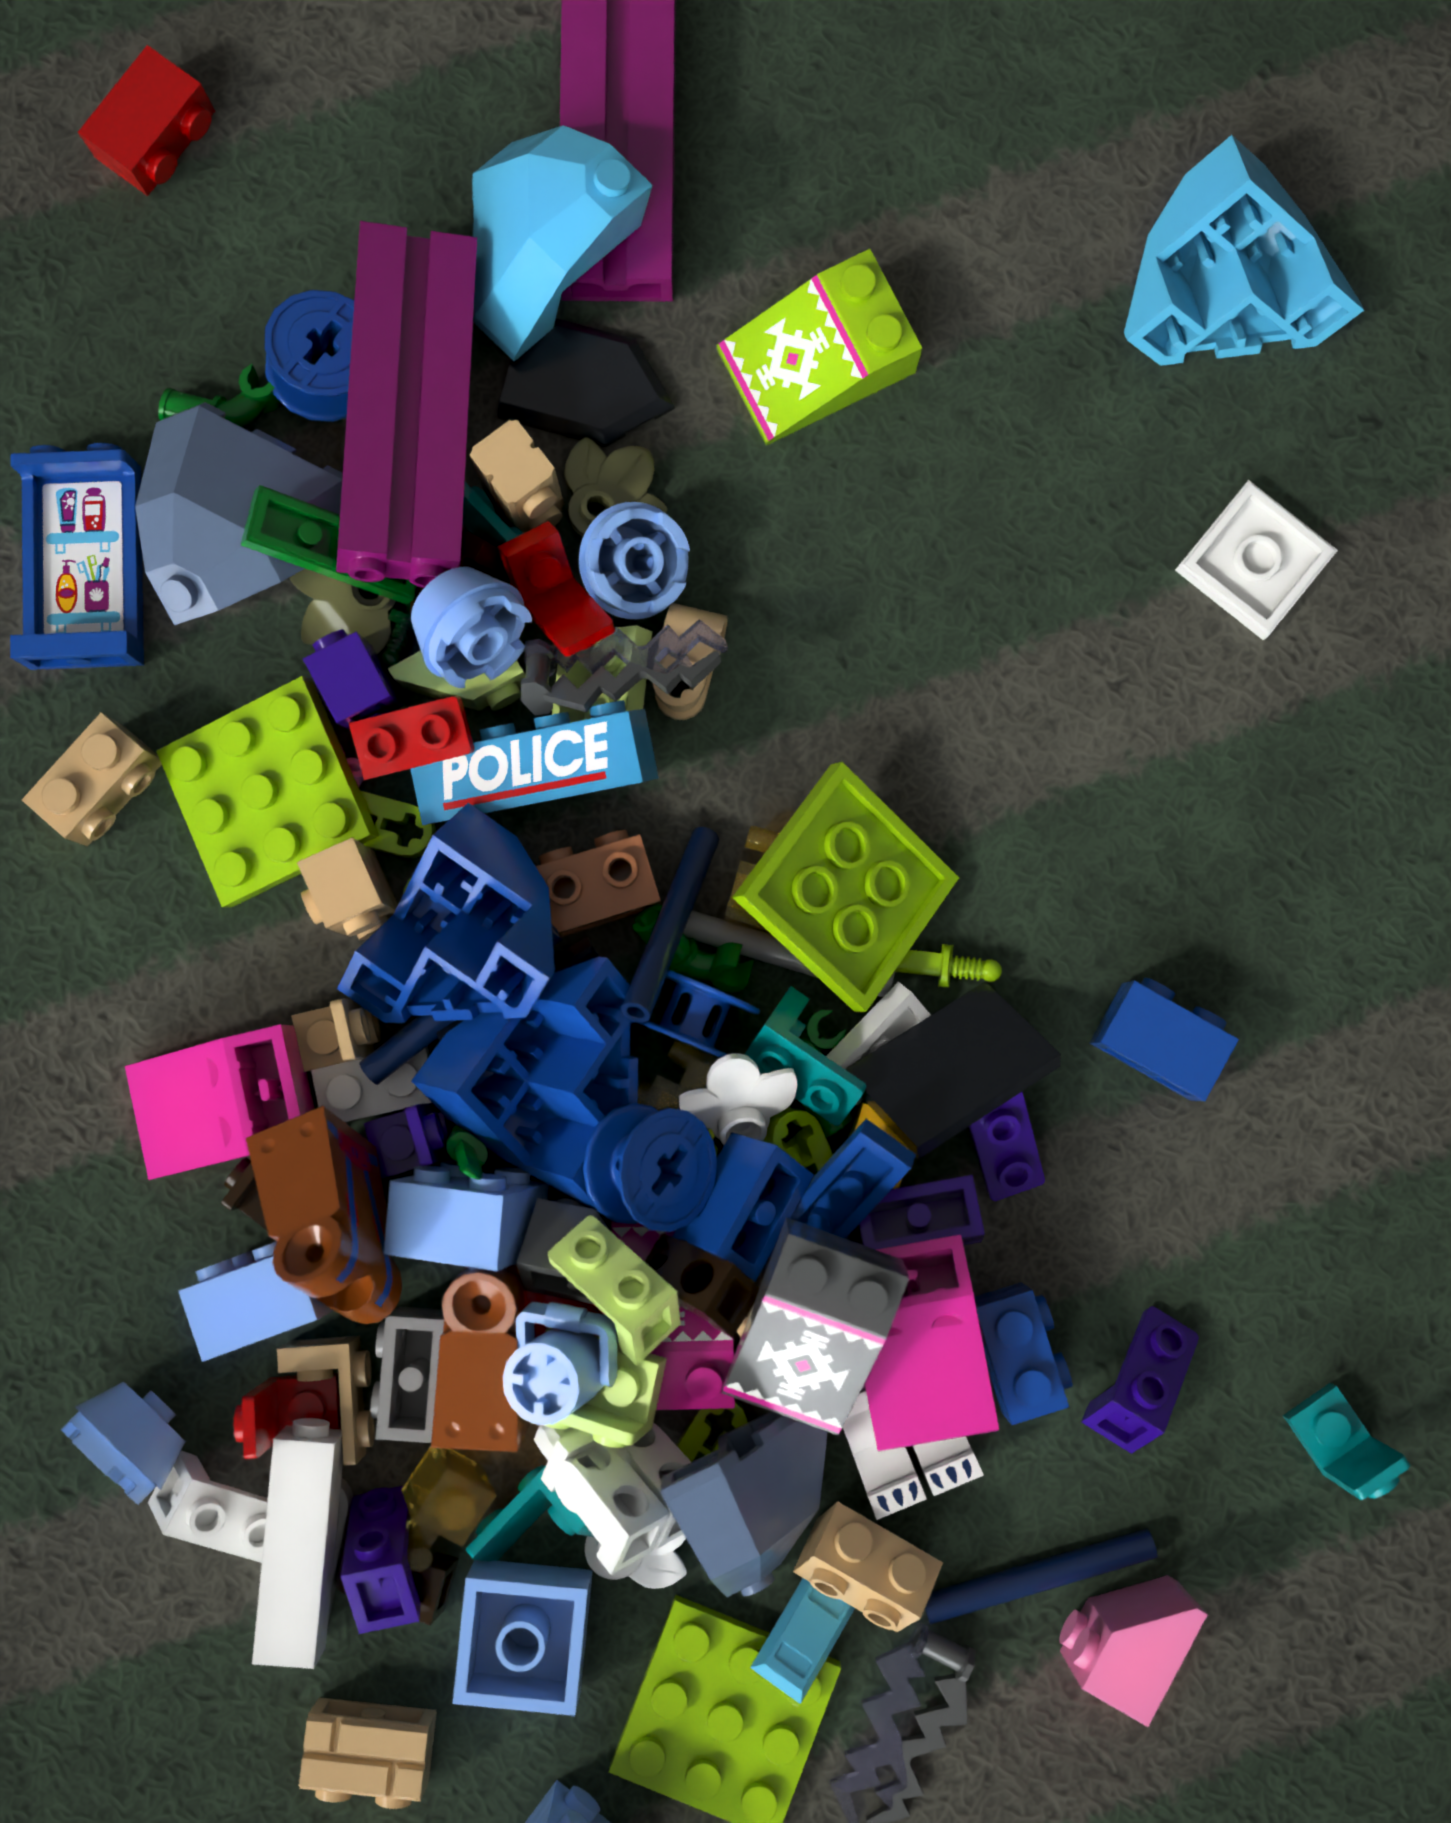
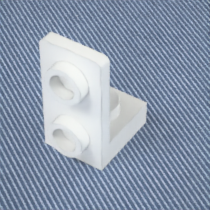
(208, 1511)

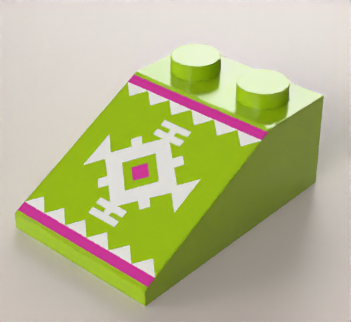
(821, 348)

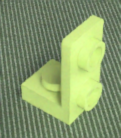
(619, 1285)

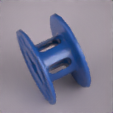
(307, 328)
(696, 1012)
(650, 1166)

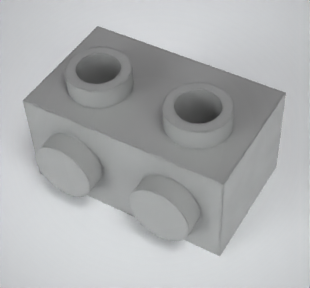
(409, 1365)

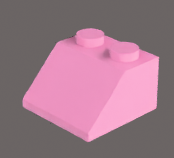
(1132, 1644)

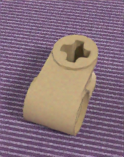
(692, 699)

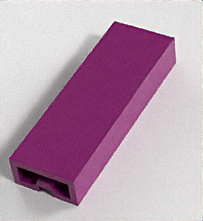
(622, 91)
(407, 405)

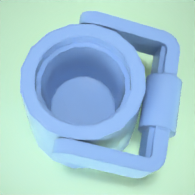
(561, 1367)

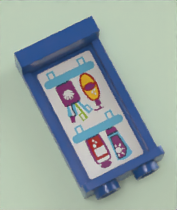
(80, 559)

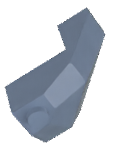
(198, 505)
(749, 1499)

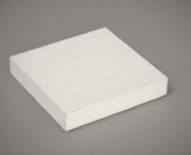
(1256, 560)

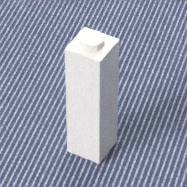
(299, 1545)

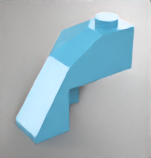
(541, 222)
(1234, 267)

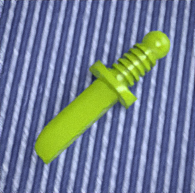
(945, 965)

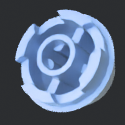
(634, 560)
(469, 625)
(127, 1438)

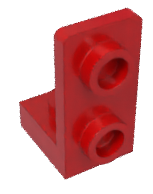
(550, 593)
(412, 737)
(280, 1402)

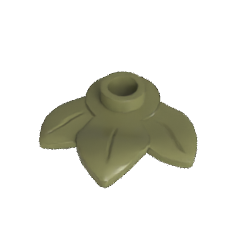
(606, 480)
(341, 607)

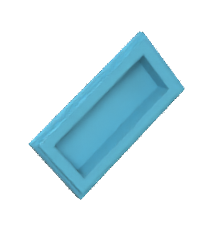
(801, 1640)

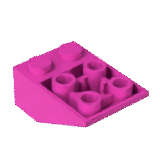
(210, 1097)
(933, 1365)

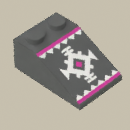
(816, 1326)

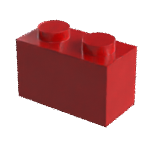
(148, 121)

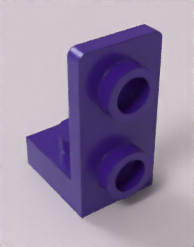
(409, 1138)
(1007, 1150)
(1147, 1384)
(376, 1562)

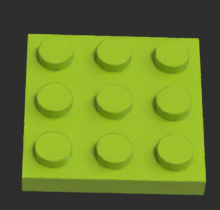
(265, 791)
(846, 887)
(713, 1725)

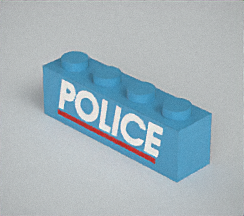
(540, 764)

